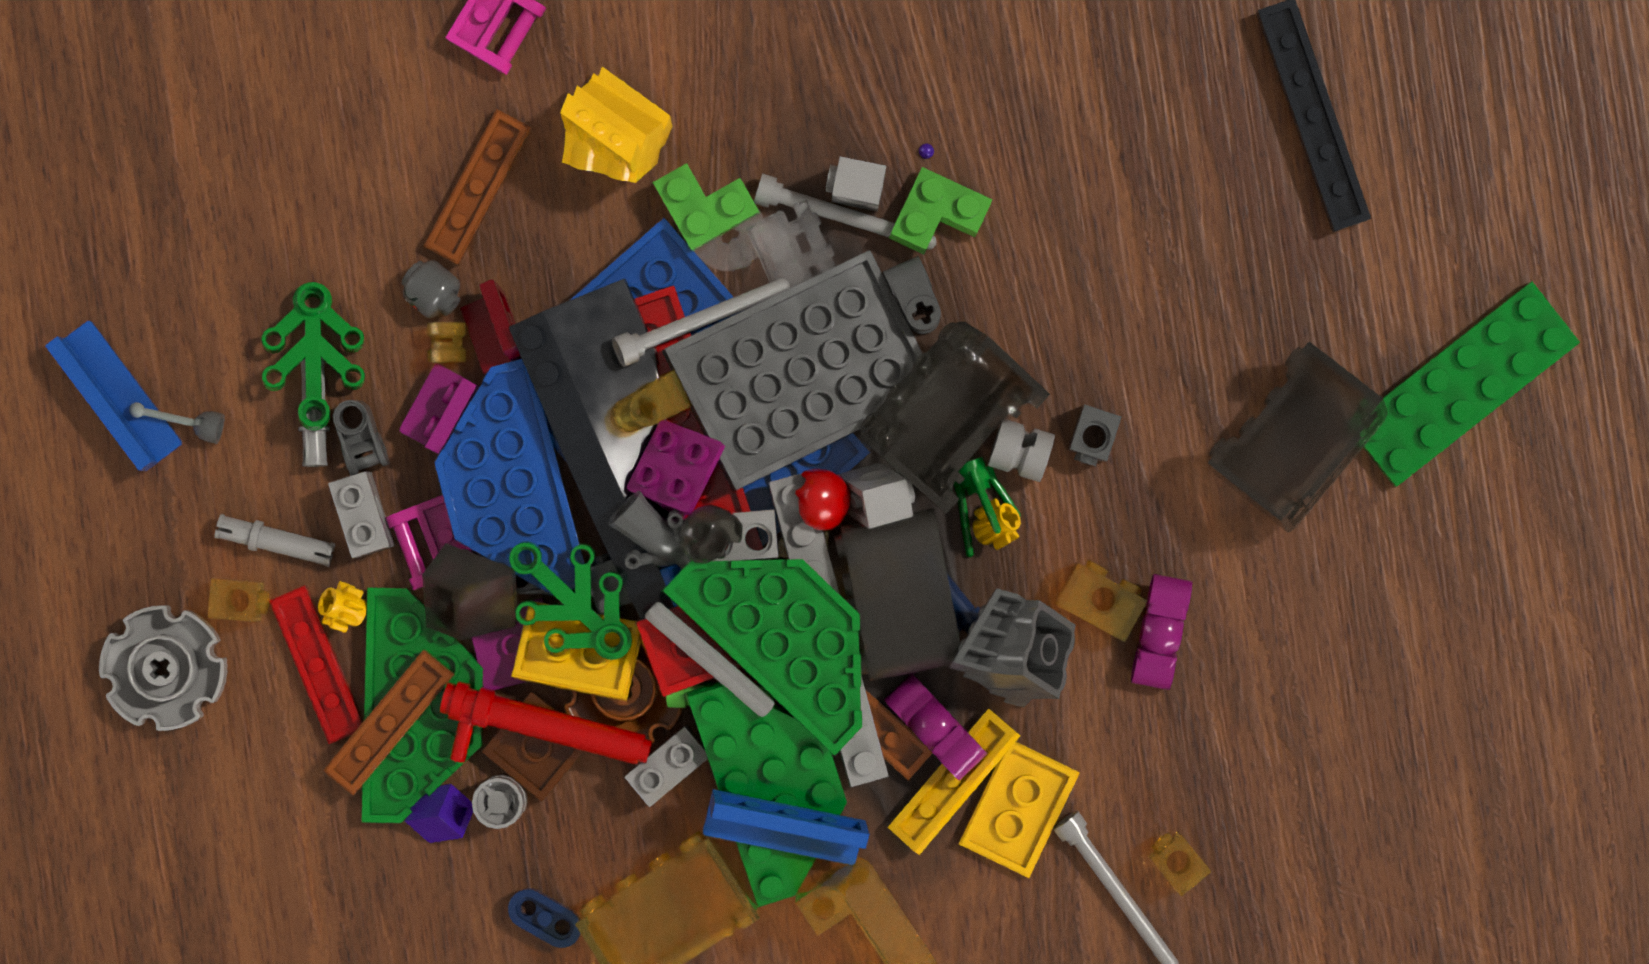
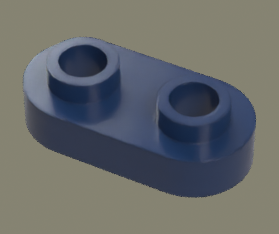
(543, 921)

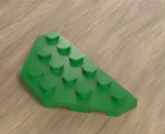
(785, 634)
(422, 757)
(767, 761)

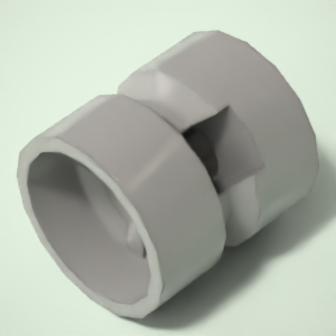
(1021, 450)
(499, 801)

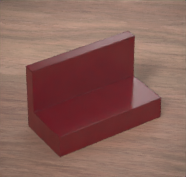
(488, 327)

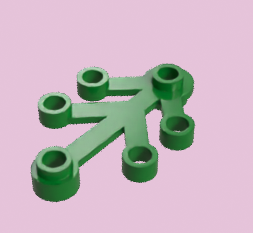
(312, 349)
(574, 604)

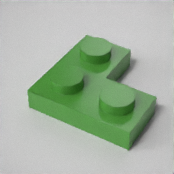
(935, 201)
(700, 216)

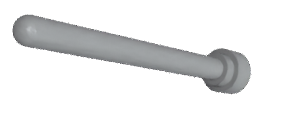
(773, 193)
(631, 347)
(1073, 831)

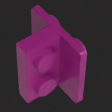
(438, 408)
(675, 467)

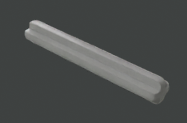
(709, 659)

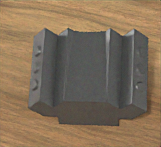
(1017, 649)

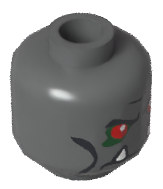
(431, 289)

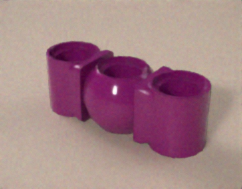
(1161, 631)
(935, 726)

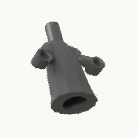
(650, 531)

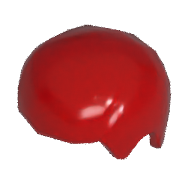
(823, 499)

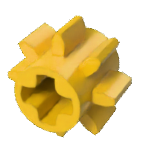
(1008, 520)
(342, 607)

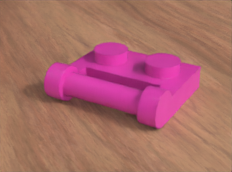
(480, 22)
(436, 530)

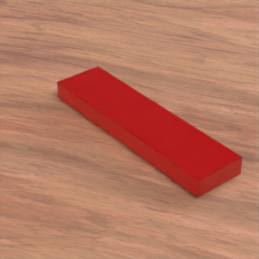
(317, 664)

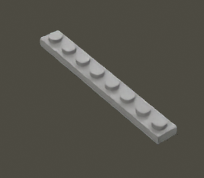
(862, 753)

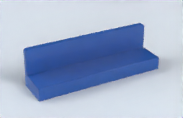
(110, 392)
(785, 827)

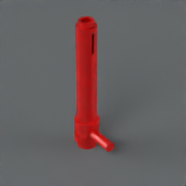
(486, 709)

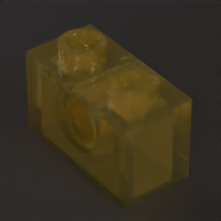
(1118, 617)

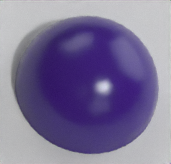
(926, 151)

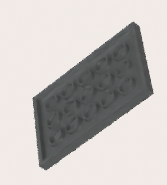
(796, 368)

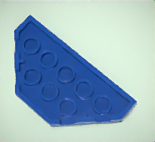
(505, 477)

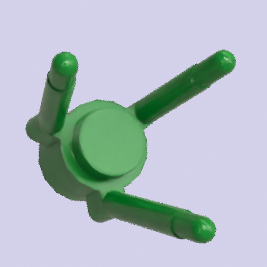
(976, 482)

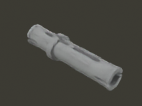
(274, 540)

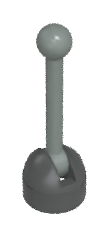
(207, 425)

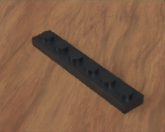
(1313, 115)

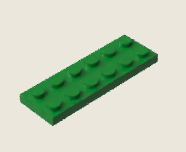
(1468, 382)

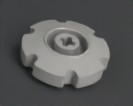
(132, 667)

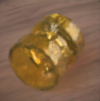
(446, 351)

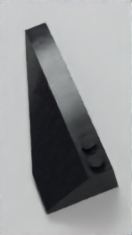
(578, 385)

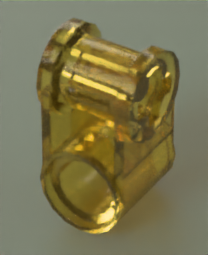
(656, 403)

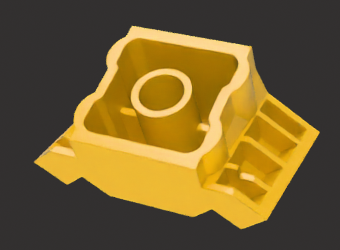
(613, 129)

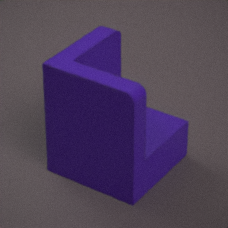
(441, 815)

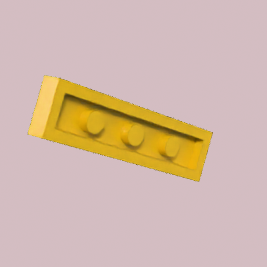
(945, 793)

